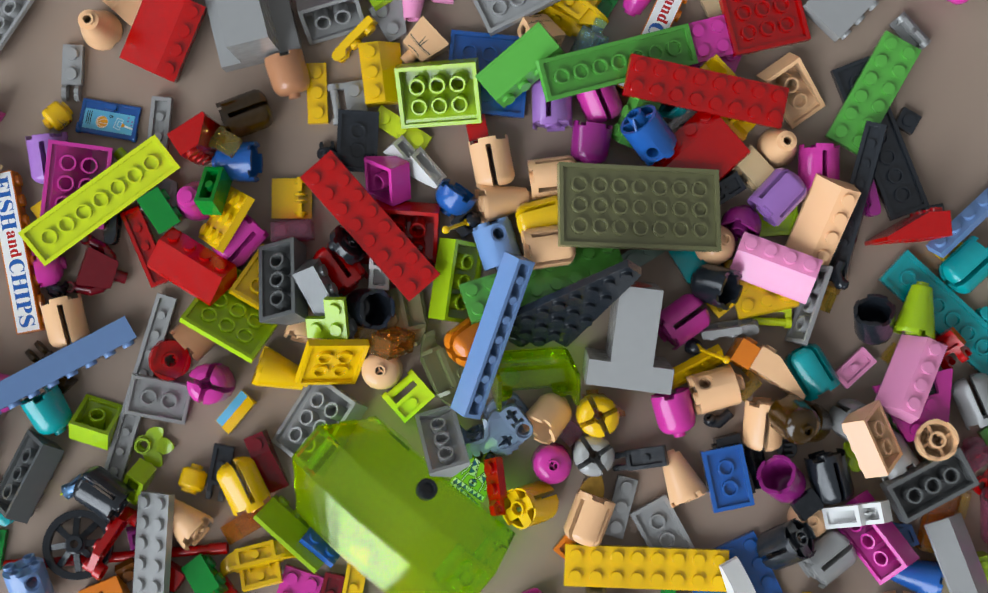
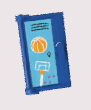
(109, 123)

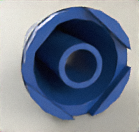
(921, 577)

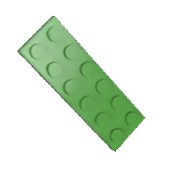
(873, 90)

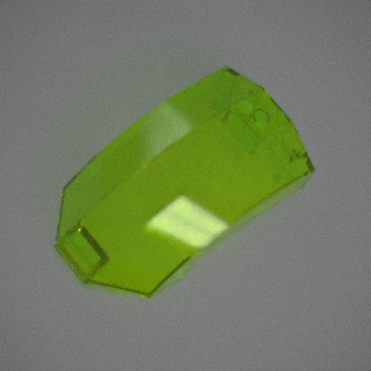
(361, 499)

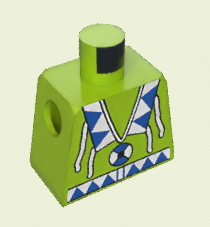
(473, 477)

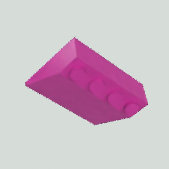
(70, 168)

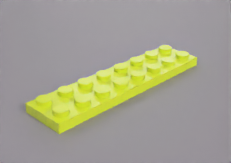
(99, 200)

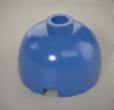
(454, 198)

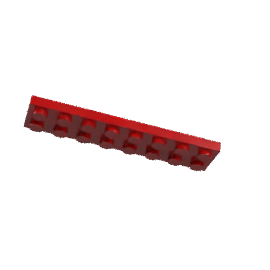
(705, 91)
(370, 225)

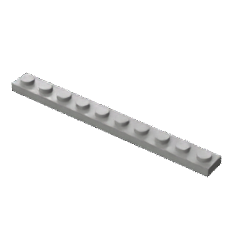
(129, 425)

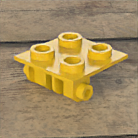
(291, 199)

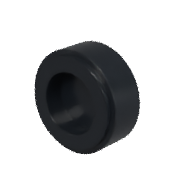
(426, 489)

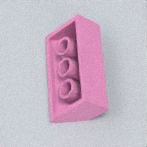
(776, 267)
(910, 376)

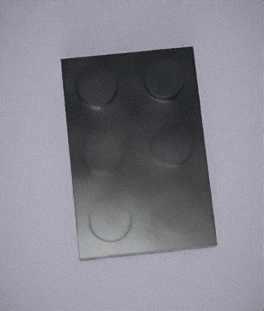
(357, 137)

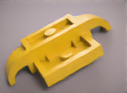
(582, 10)
(257, 564)

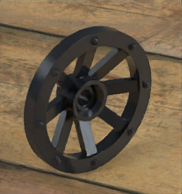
(83, 543)

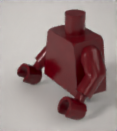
(97, 269)

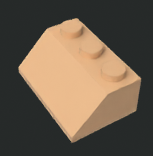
(872, 440)

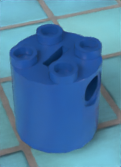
(648, 134)

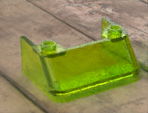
(536, 370)

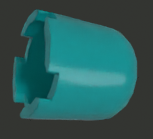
(48, 411)

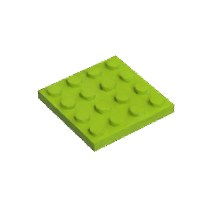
(229, 324)

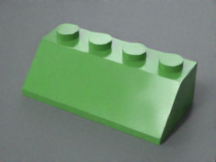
(516, 66)

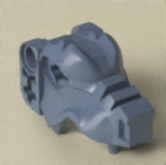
(500, 430)

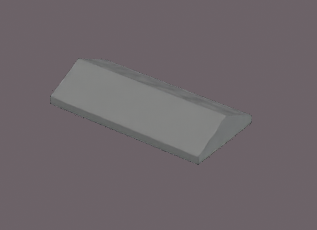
(10, 16)
(806, 314)
(442, 442)
(956, 555)

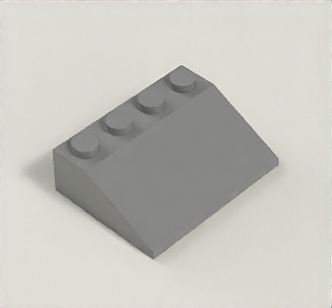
(314, 407)

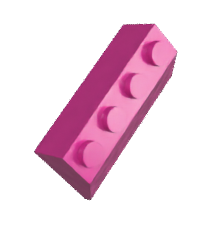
(879, 545)

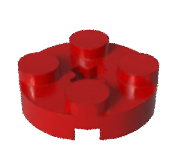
(173, 370)

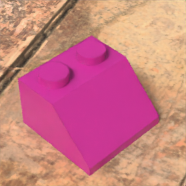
(388, 179)

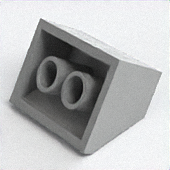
(328, 18)

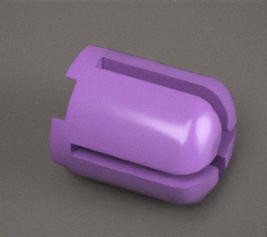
(552, 114)
(37, 152)
(778, 196)

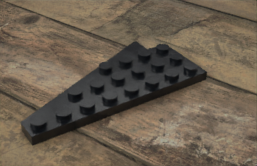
(575, 307)

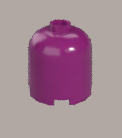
(590, 142)
(781, 479)

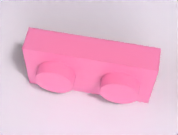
(855, 367)

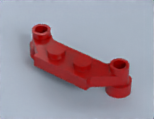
(103, 545)

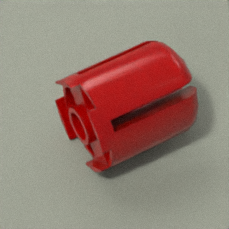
(342, 274)

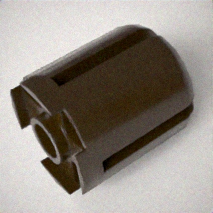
(246, 113)

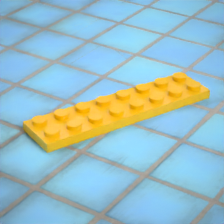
(644, 567)

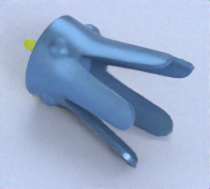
(67, 489)

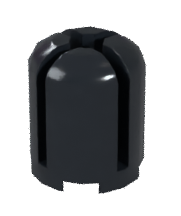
(830, 476)
(96, 500)
(785, 545)

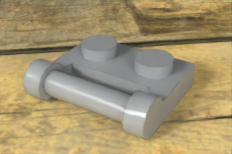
(353, 96)

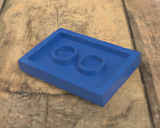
(727, 478)

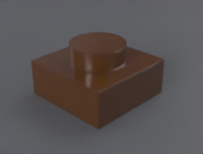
(125, 570)

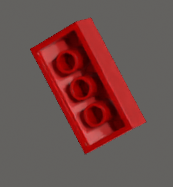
(193, 137)
(192, 266)

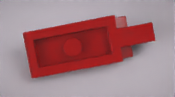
(495, 485)

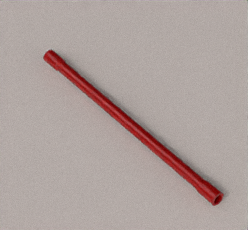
(209, 549)

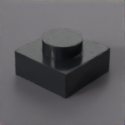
(907, 120)

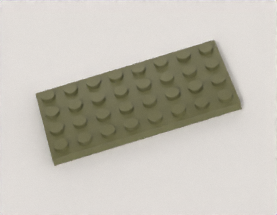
(638, 207)

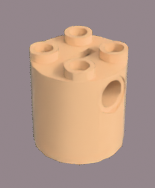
(715, 389)

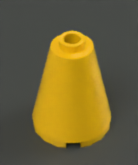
(275, 371)

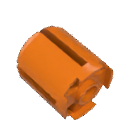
(459, 341)

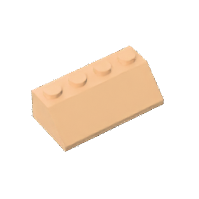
(823, 217)

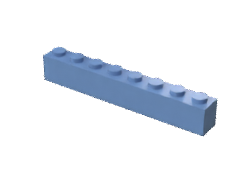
(492, 335)
(65, 363)

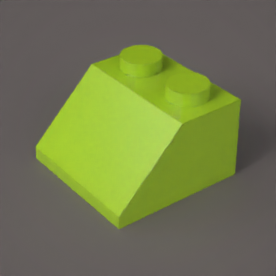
(95, 421)

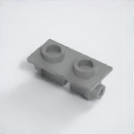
(909, 31)

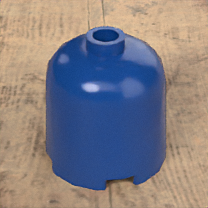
(243, 165)

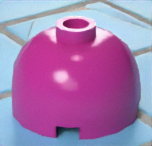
(50, 273)

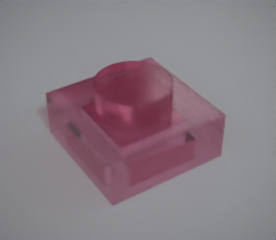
(571, 433)

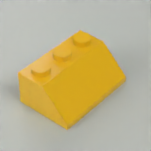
(377, 70)

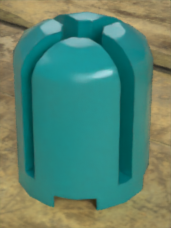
(965, 266)
(812, 370)

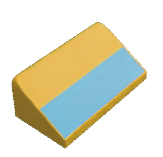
(236, 411)

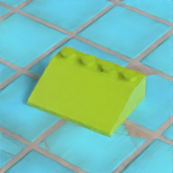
(438, 93)

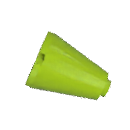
(917, 312)

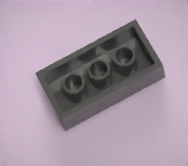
(929, 486)

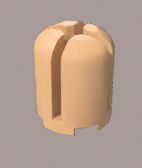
(501, 157)
(544, 175)
(542, 248)
(55, 321)
(757, 428)
(588, 519)

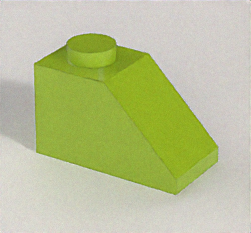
(139, 478)

